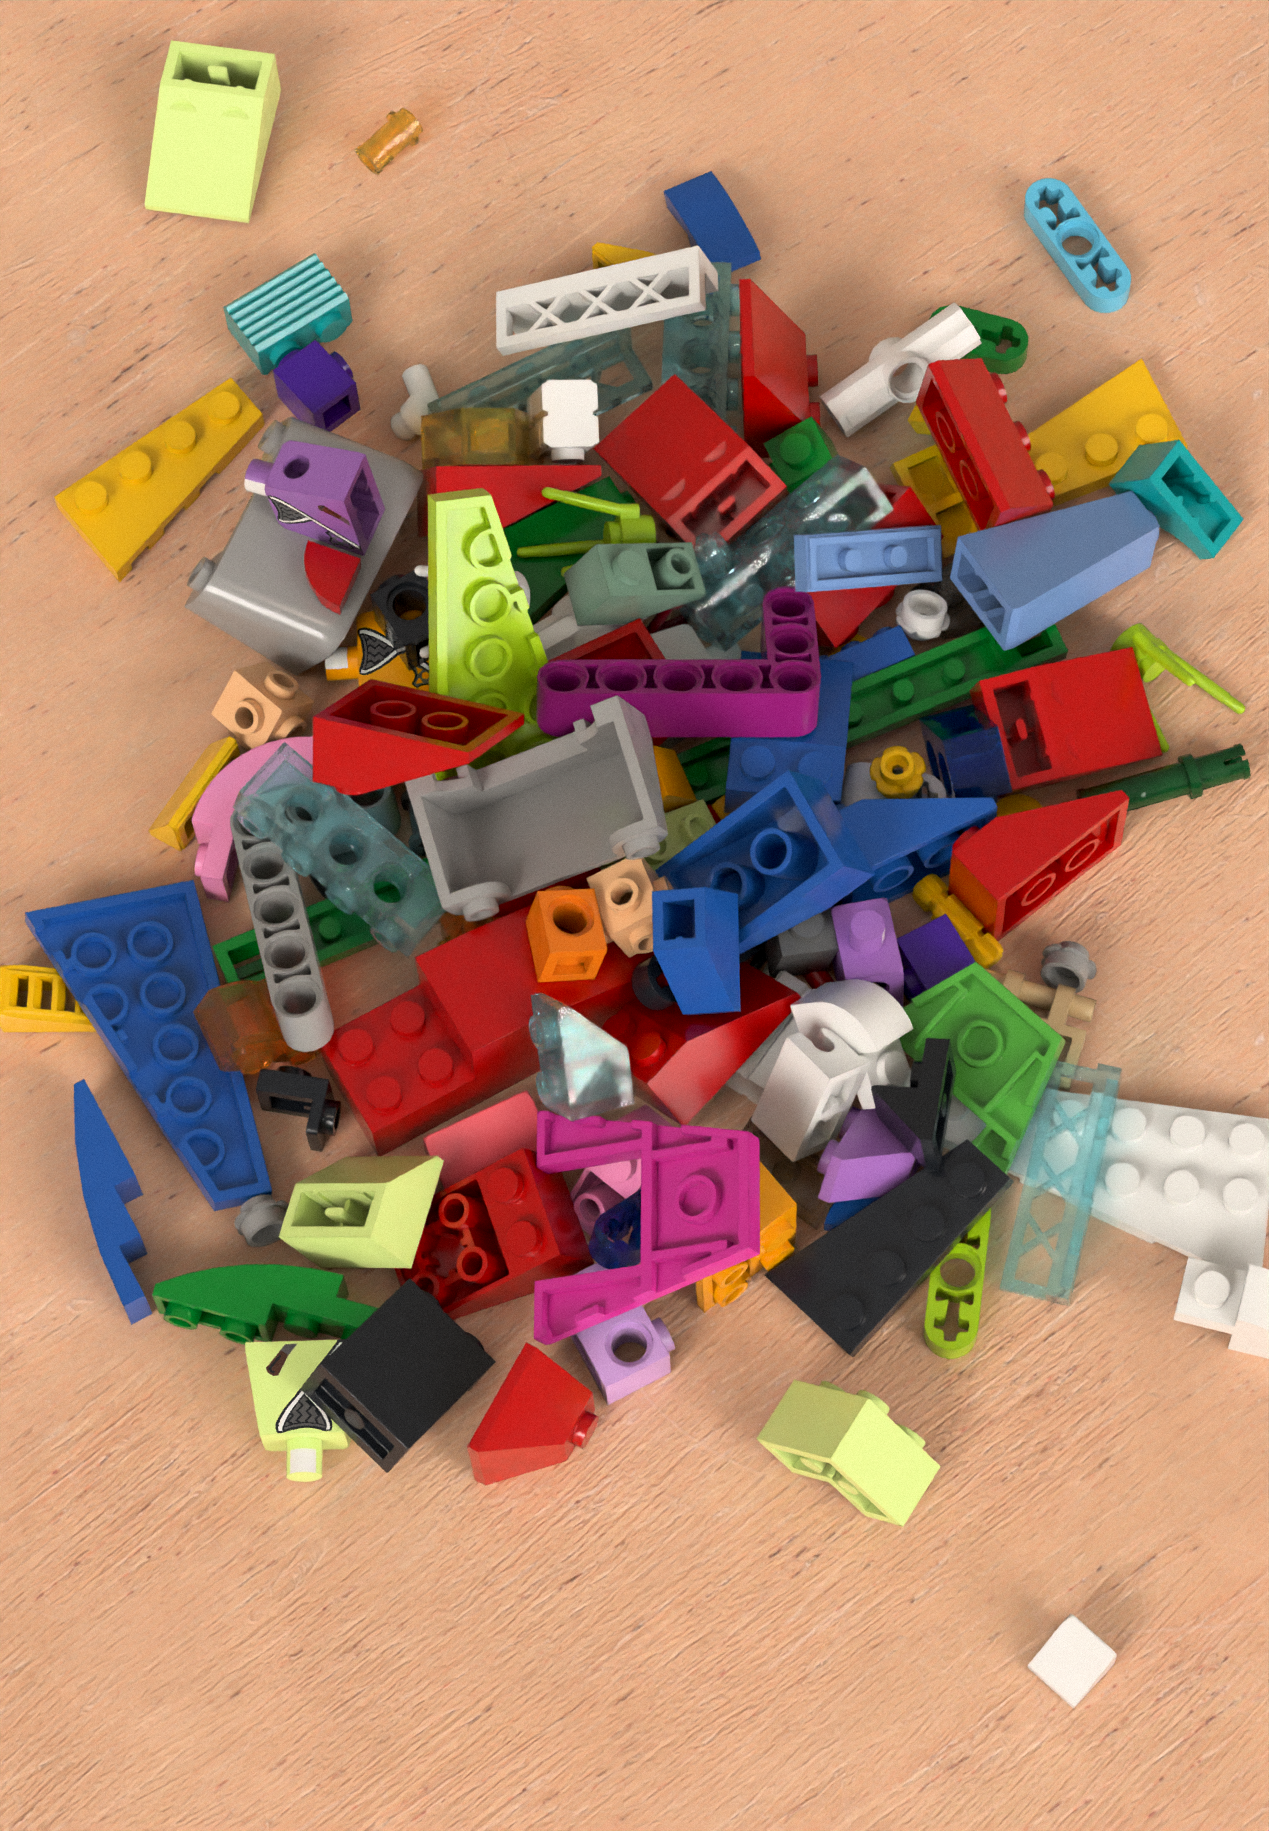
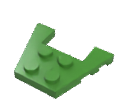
(998, 1053)

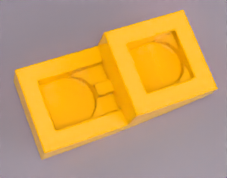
(937, 492)

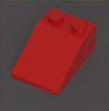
(772, 369)
(513, 488)
(399, 734)
(1032, 857)
(687, 1058)

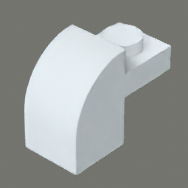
(867, 1021)
(1227, 1302)

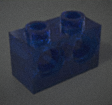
(966, 753)

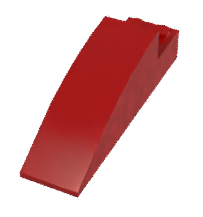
(460, 1030)

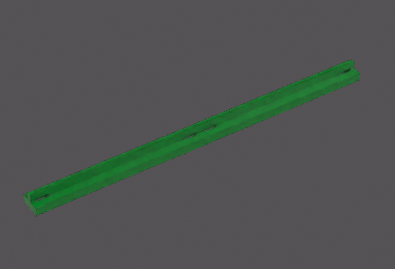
(876, 707)

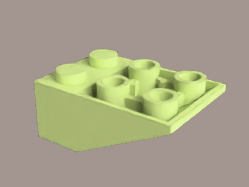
(211, 130)

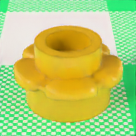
(901, 785)

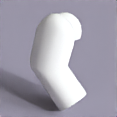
(421, 392)

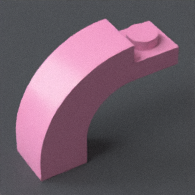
(217, 855)

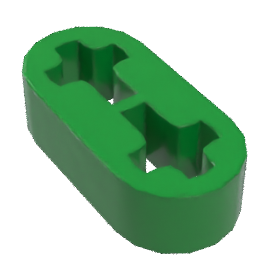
(991, 332)

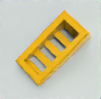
(33, 1018)

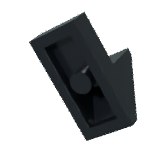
(921, 1112)

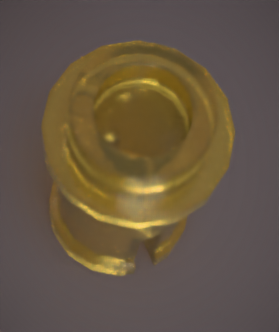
(389, 140)

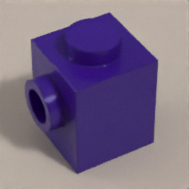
(317, 386)
(931, 955)

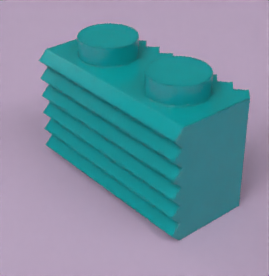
(289, 313)

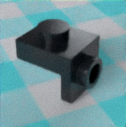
(299, 1094)

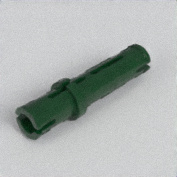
(1183, 778)

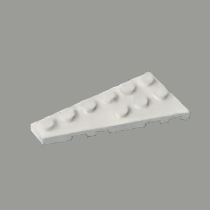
(1165, 1174)

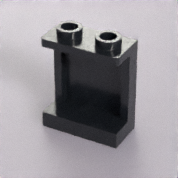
(398, 1374)

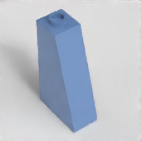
(1052, 564)

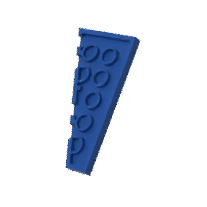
(138, 975)

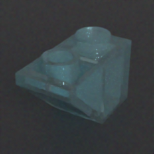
(579, 1063)

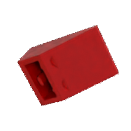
(690, 466)
(1070, 718)
(497, 1237)

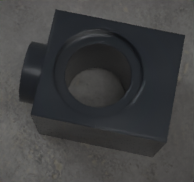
(393, 599)

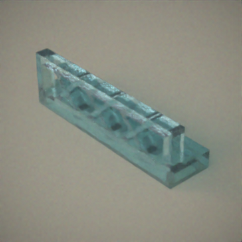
(561, 361)
(1082, 1188)

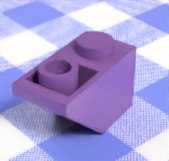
(865, 1161)

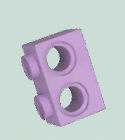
(600, 1342)

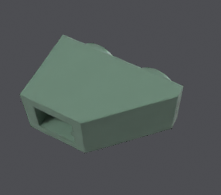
(632, 581)

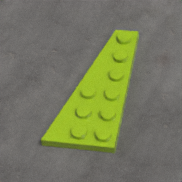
(480, 619)

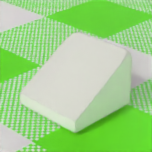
(1072, 1661)

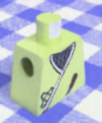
(284, 1412)

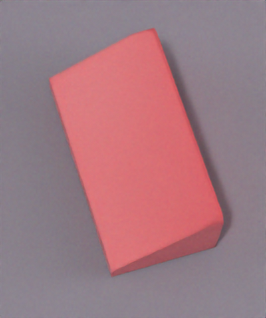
(484, 1138)

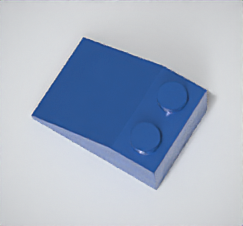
(819, 754)
(909, 839)
(780, 854)

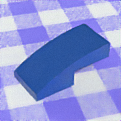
(712, 221)

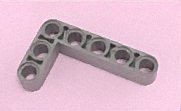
(284, 925)

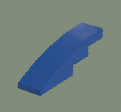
(106, 1187)

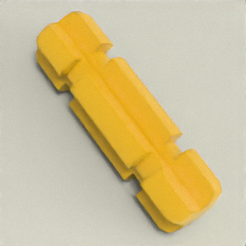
(932, 896)

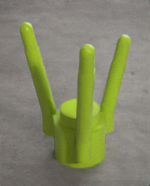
(627, 527)
(1155, 657)

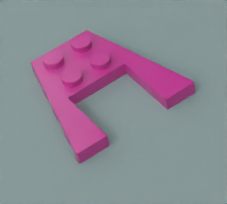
(694, 1212)

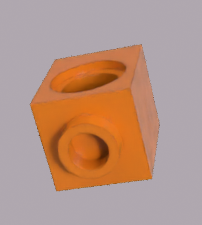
(562, 954)

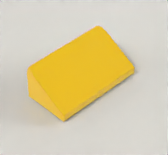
(174, 821)

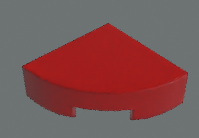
(330, 574)

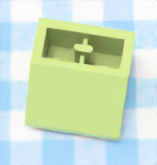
(362, 1211)

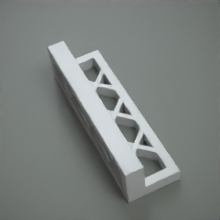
(603, 300)

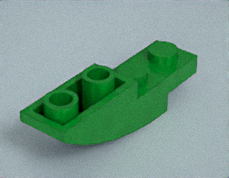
(254, 1297)

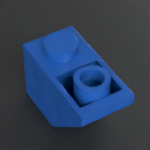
(698, 947)

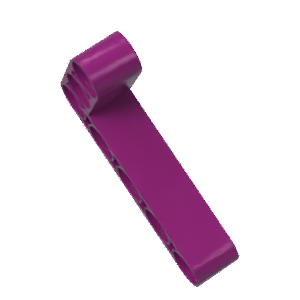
(702, 695)

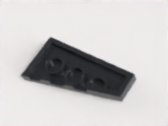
(883, 1253)

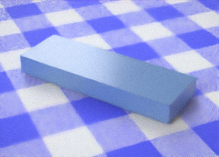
(867, 558)

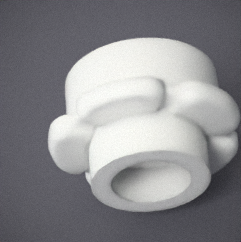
(922, 615)

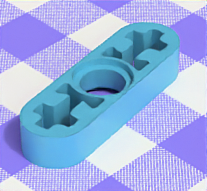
(1077, 268)

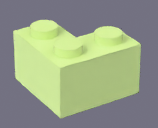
(852, 1447)

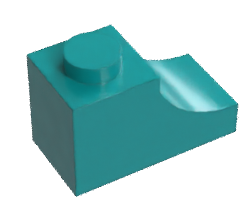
(1179, 496)

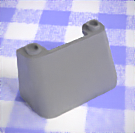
(260, 580)
(542, 813)

